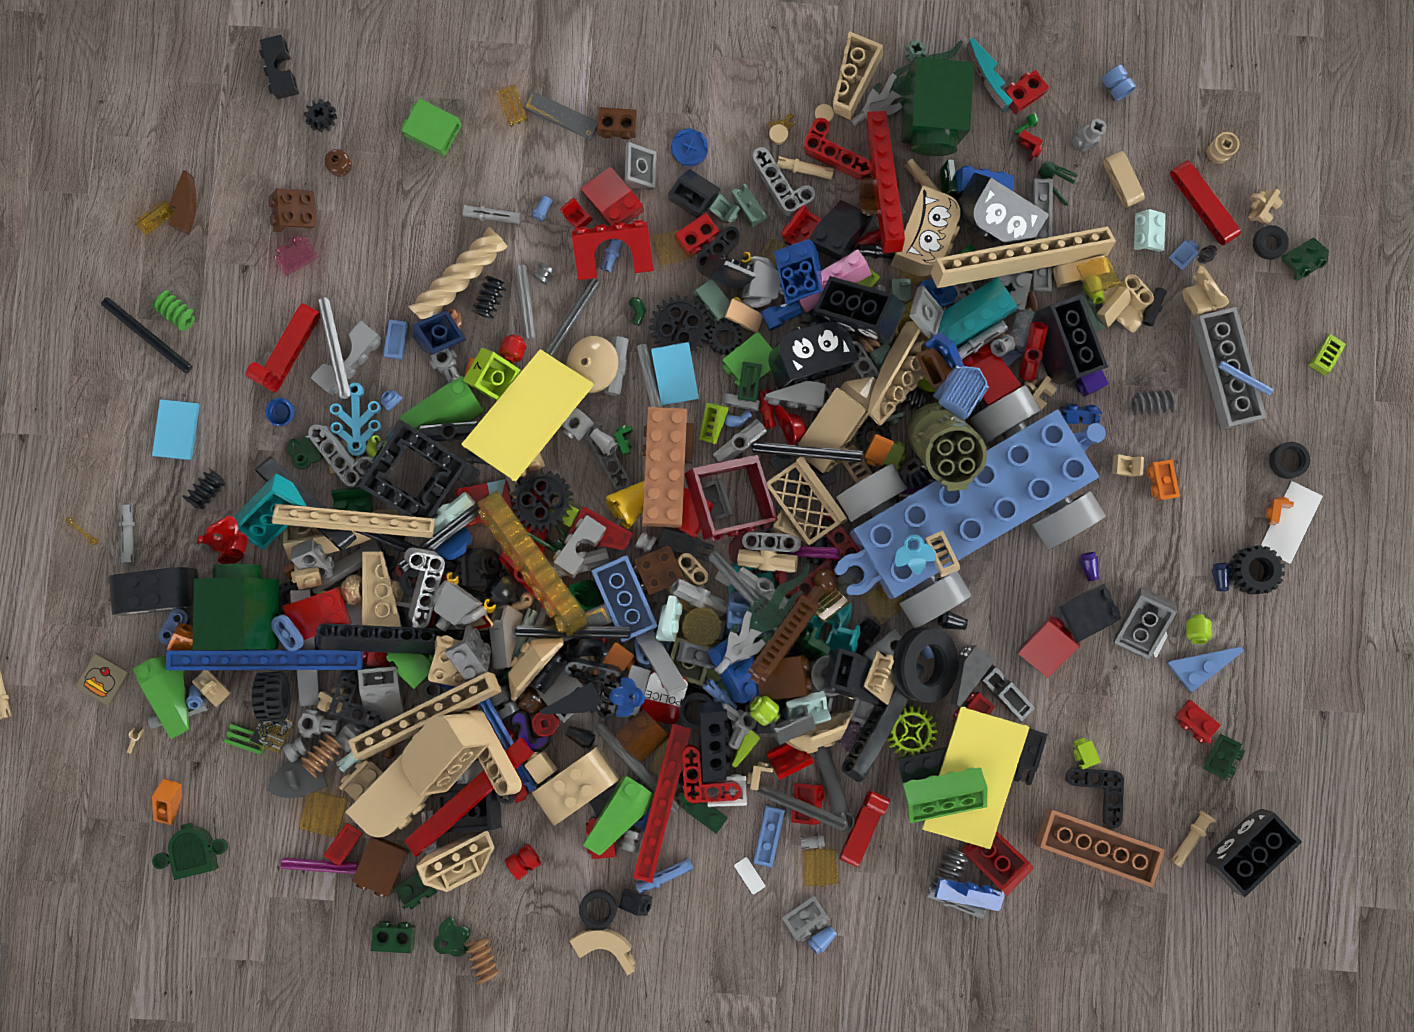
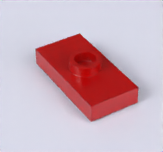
(343, 844)

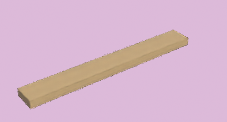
(353, 521)

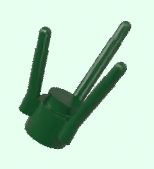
(1049, 170)
(554, 547)

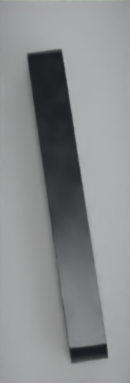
(385, 638)

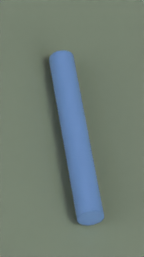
(1245, 378)

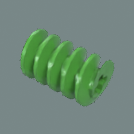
(174, 310)

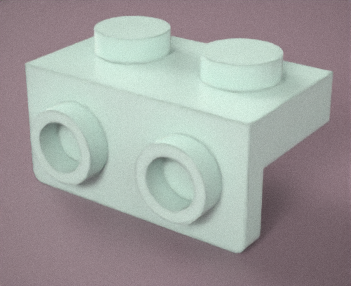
(1149, 230)
(669, 620)
(815, 703)

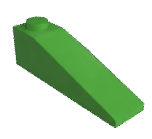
(449, 404)
(412, 667)
(165, 693)
(621, 812)

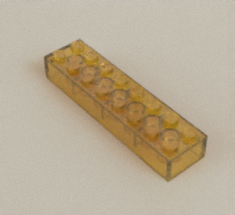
(532, 563)

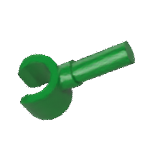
(1032, 122)

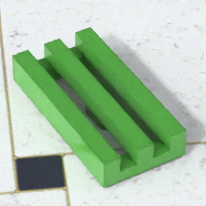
(230, 734)

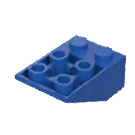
(799, 270)

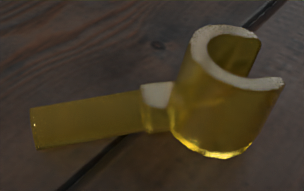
(783, 122)

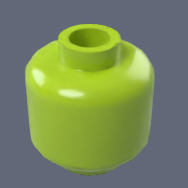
(1199, 629)
(764, 710)

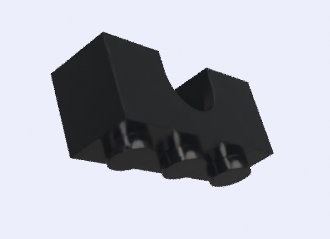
(274, 52)

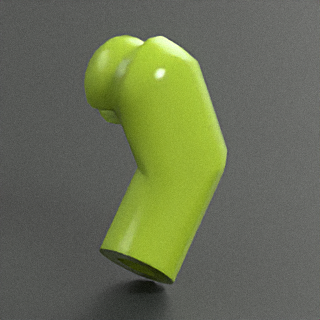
(371, 445)

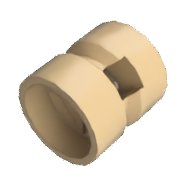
(1222, 148)

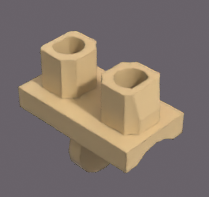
(1262, 203)
(1044, 387)
(211, 687)
(326, 699)

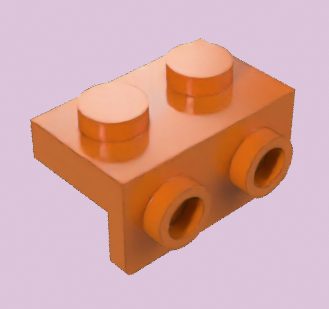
(1163, 480)

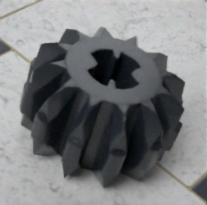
(327, 115)
(914, 473)

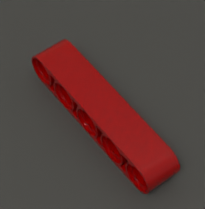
(1205, 202)

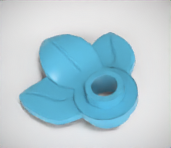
(916, 557)

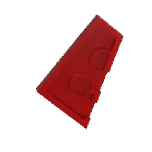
(615, 535)

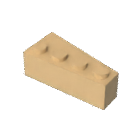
(856, 72)

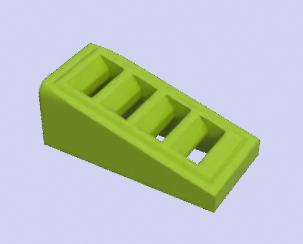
(1321, 367)
(709, 414)
(745, 747)

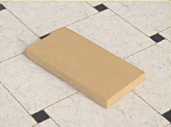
(833, 426)

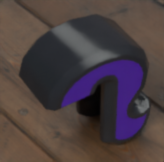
(525, 731)

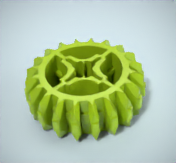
(918, 726)

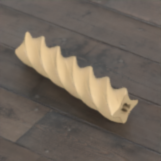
(458, 275)

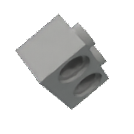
(584, 424)
(310, 555)
(883, 645)

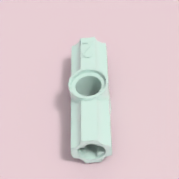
(451, 511)

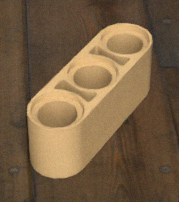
(1123, 179)
(1068, 273)

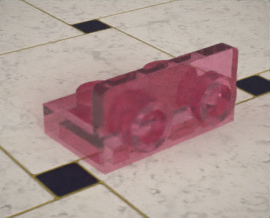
(295, 255)

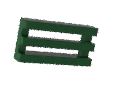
(948, 178)
(747, 398)

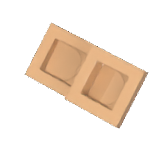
(744, 315)

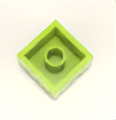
(491, 374)

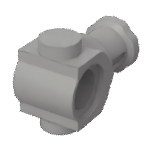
(1089, 135)
(447, 366)
(319, 724)

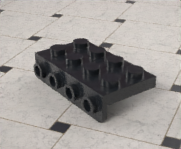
(921, 765)

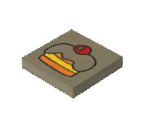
(102, 679)

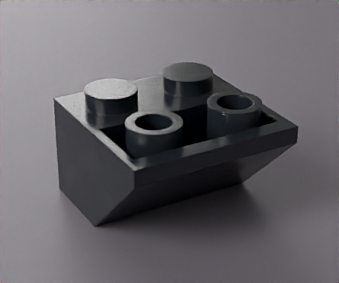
(693, 193)
(728, 271)

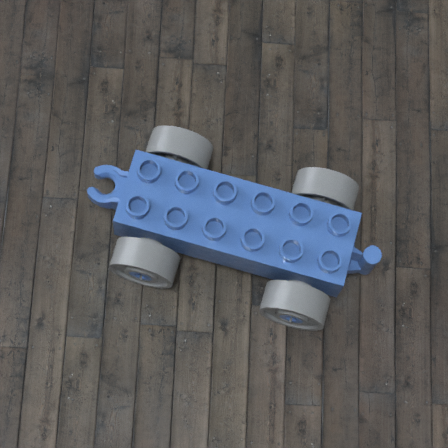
(1021, 478)

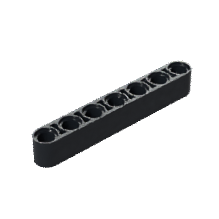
(339, 538)
(874, 734)

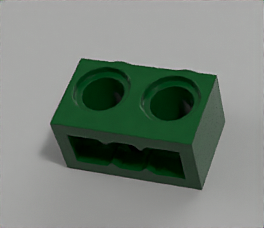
(394, 943)

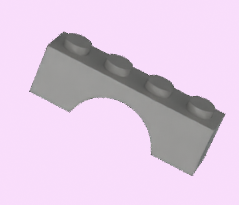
(363, 342)

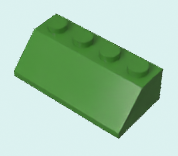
(945, 794)

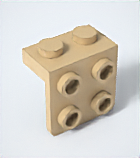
(442, 668)

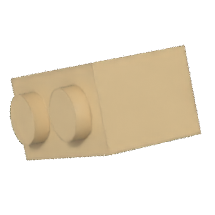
(540, 766)

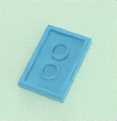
(675, 373)
(175, 430)

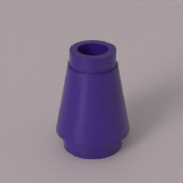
(1090, 565)

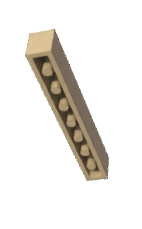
(412, 721)

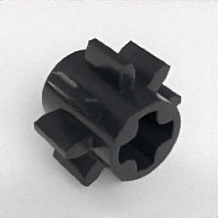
(567, 649)

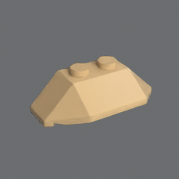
(861, 392)
(530, 662)
(824, 733)
(456, 861)

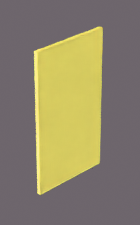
(527, 415)
(996, 748)

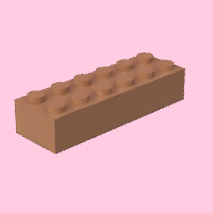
(664, 467)
(1100, 847)

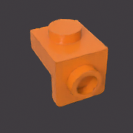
(1274, 511)

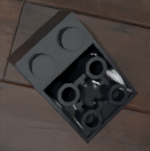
(847, 675)

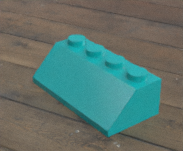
(977, 312)
(257, 514)

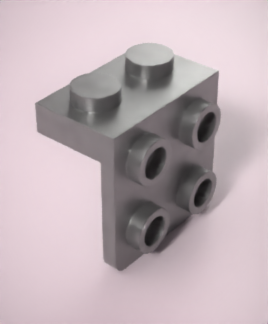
(470, 655)

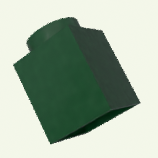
(937, 105)
(235, 609)

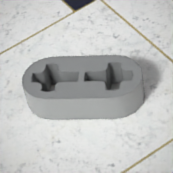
(731, 400)

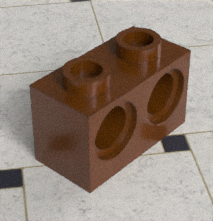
(617, 117)

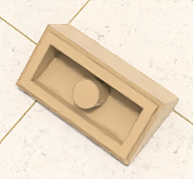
(1114, 306)

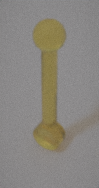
(93, 541)

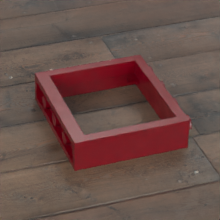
(760, 491)

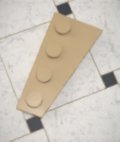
(377, 593)

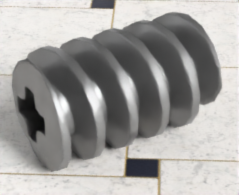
(1153, 400)
(951, 865)

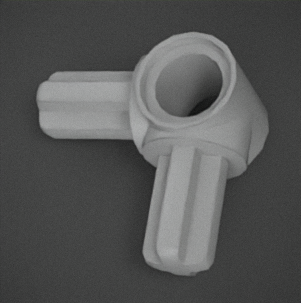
(738, 726)

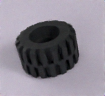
(1271, 565)
(271, 696)

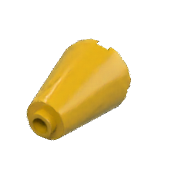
(627, 504)

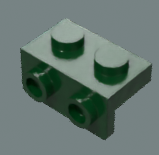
(1306, 258)

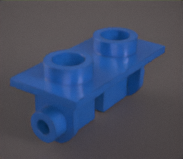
(1073, 412)

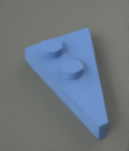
(1198, 669)

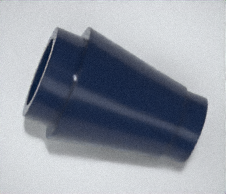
(1221, 575)

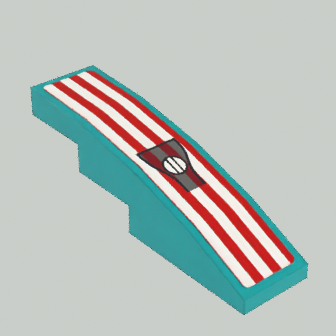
(985, 68)

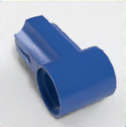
(776, 316)

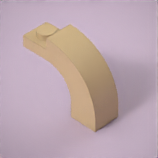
(604, 939)

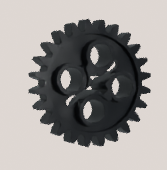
(664, 319)
(554, 488)

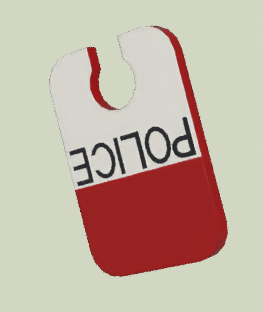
(659, 703)

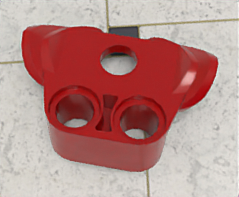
(231, 544)

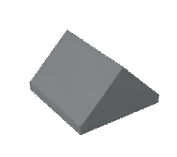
(640, 167)

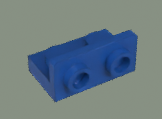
(946, 349)

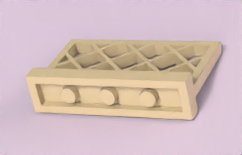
(820, 492)

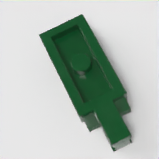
(706, 815)

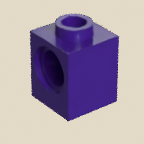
(1091, 383)

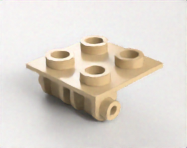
(880, 677)

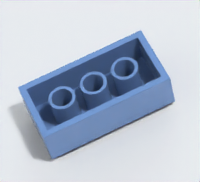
(624, 597)

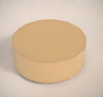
(824, 111)
(778, 134)

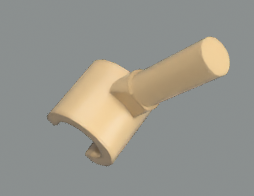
(134, 736)

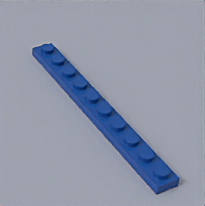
(263, 660)

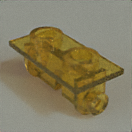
(151, 220)

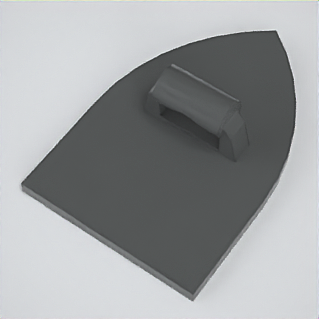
(295, 781)

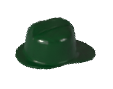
(586, 594)

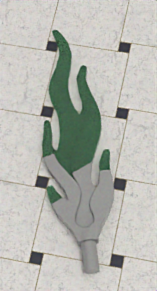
(894, 90)
(755, 624)

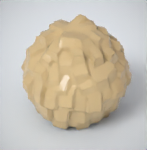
(352, 590)

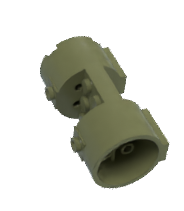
(946, 446)

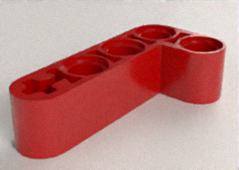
(840, 153)
(864, 827)

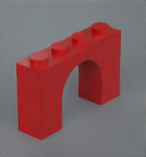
(634, 235)

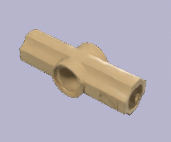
(767, 560)

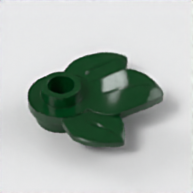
(305, 449)
(454, 936)

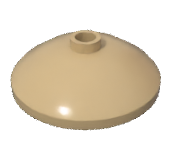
(601, 361)

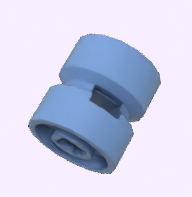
(1119, 83)

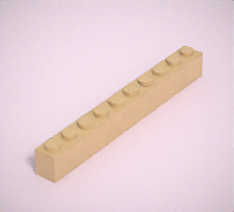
(1021, 257)

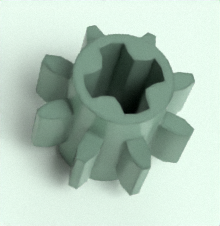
(915, 45)

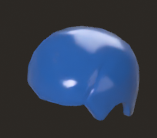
(280, 411)

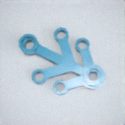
(356, 421)

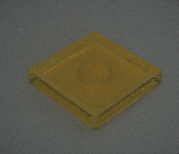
(323, 814)

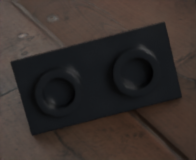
(869, 630)
(549, 674)

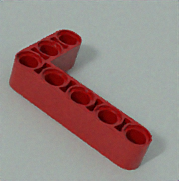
(286, 351)
(847, 543)

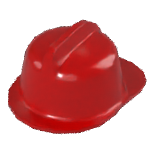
(791, 425)

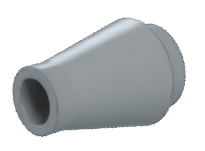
(605, 442)

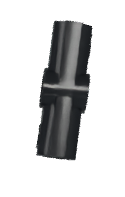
(437, 432)

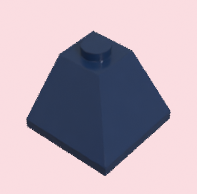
(437, 333)

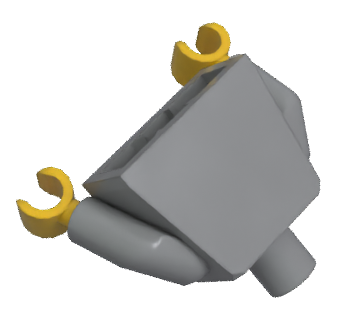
(764, 286)
(457, 605)

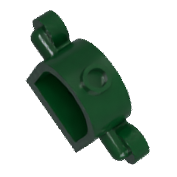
(191, 852)

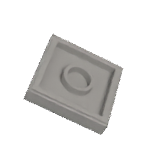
(926, 312)

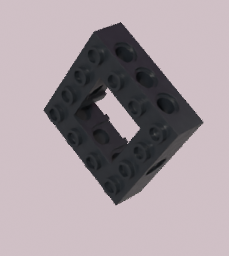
(447, 471)

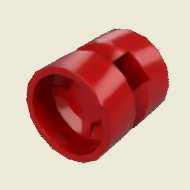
(545, 724)
(523, 861)

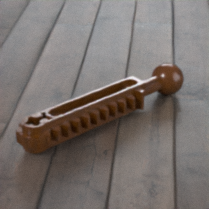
(793, 625)

